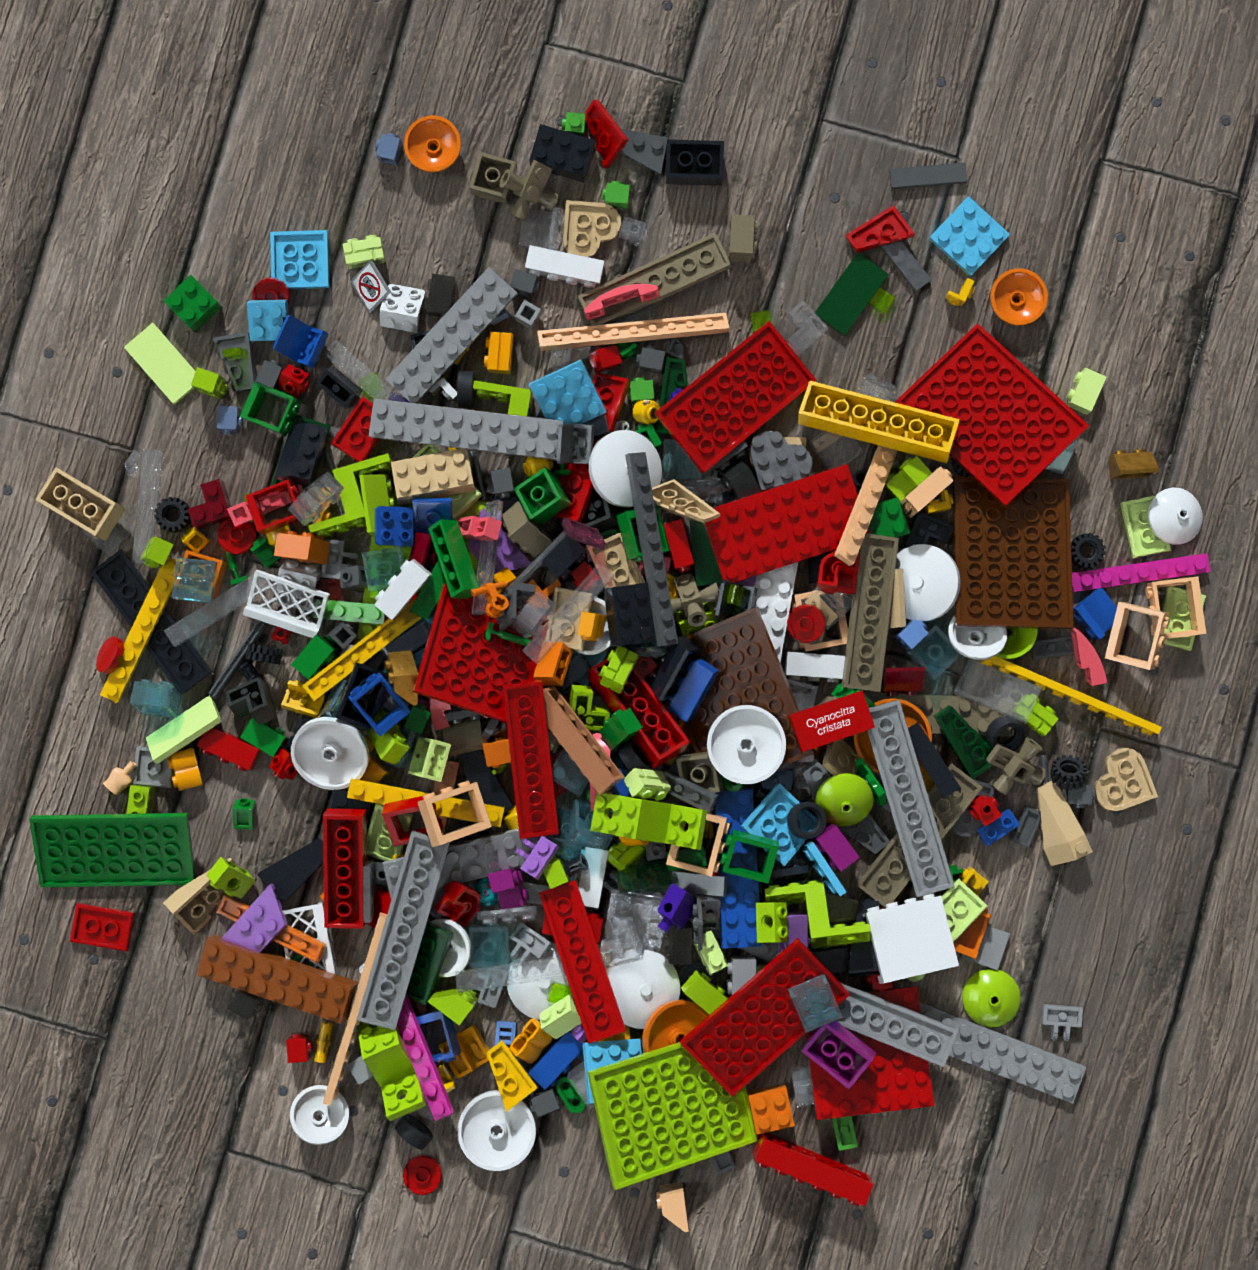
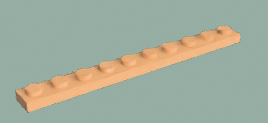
(633, 331)
(348, 1035)

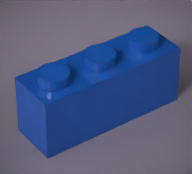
(692, 689)
(556, 1060)

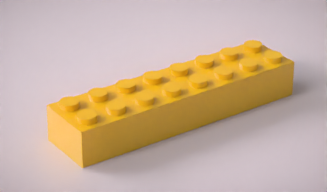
(878, 421)

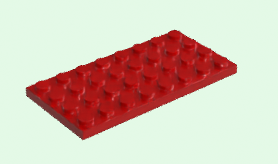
(735, 397)
(782, 524)
(757, 1020)

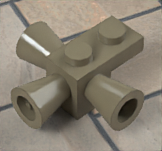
(529, 189)
(692, 599)
(1016, 765)

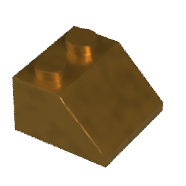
(1132, 465)
(402, 674)

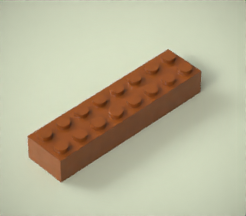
(278, 979)

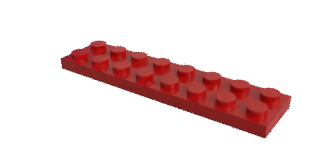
(578, 483)
(530, 759)
(582, 961)

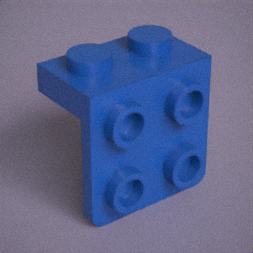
(300, 342)
(394, 526)
(1095, 614)

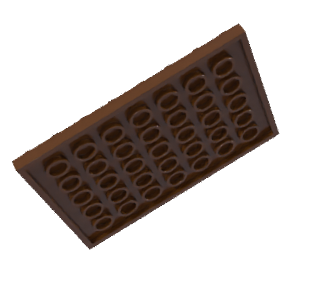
(1014, 556)
(747, 676)

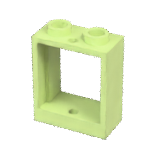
(431, 759)

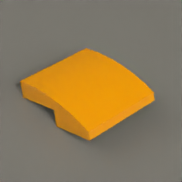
(472, 1051)

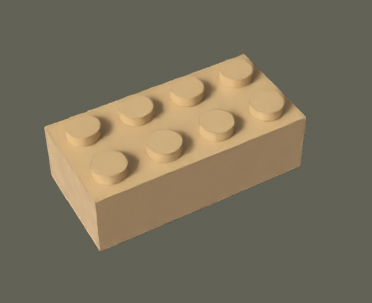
(433, 476)
(80, 504)

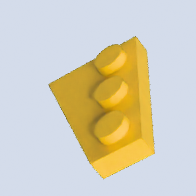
(510, 1075)

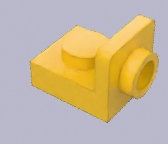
(936, 506)
(973, 880)

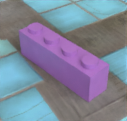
(797, 928)

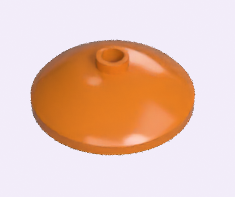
(431, 132)
(1027, 288)

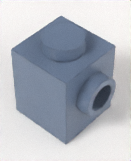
(388, 148)
(229, 420)

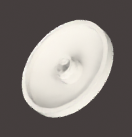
(609, 466)
(929, 581)
(746, 744)
(329, 753)
(643, 987)
(532, 996)
(493, 1136)

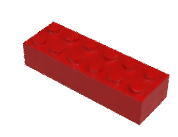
(660, 735)
(343, 867)
(812, 1168)

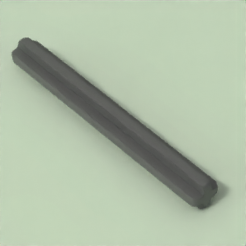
(237, 660)

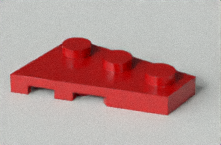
(606, 132)
(880, 230)

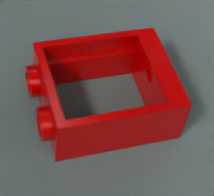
(256, 511)
(678, 546)
(393, 824)

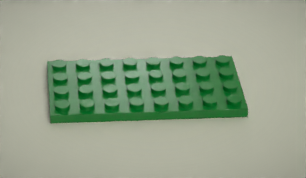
(113, 849)

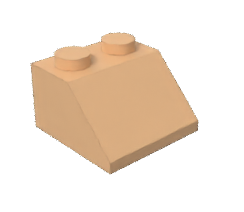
(672, 1203)

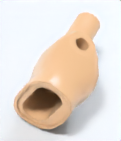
(120, 779)

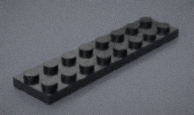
(128, 592)

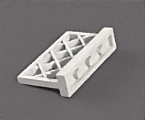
(280, 618)
(324, 935)

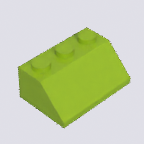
(375, 493)
(453, 1003)

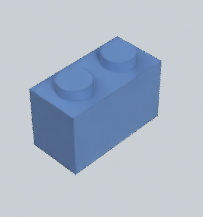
(911, 635)

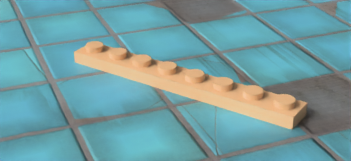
(865, 505)

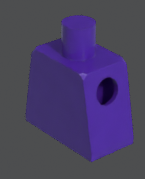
(675, 908)

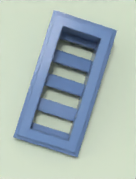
(505, 1024)

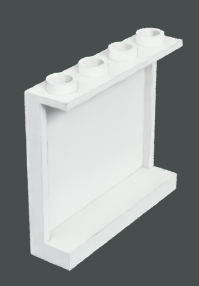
(911, 938)

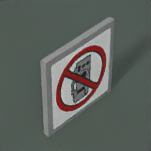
(370, 286)

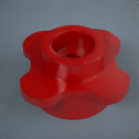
(284, 639)

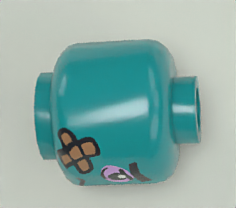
(484, 889)

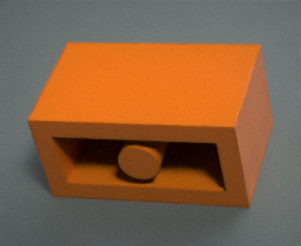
(554, 665)

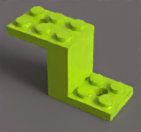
(519, 398)
(351, 496)
(648, 820)
(820, 932)
(392, 1068)

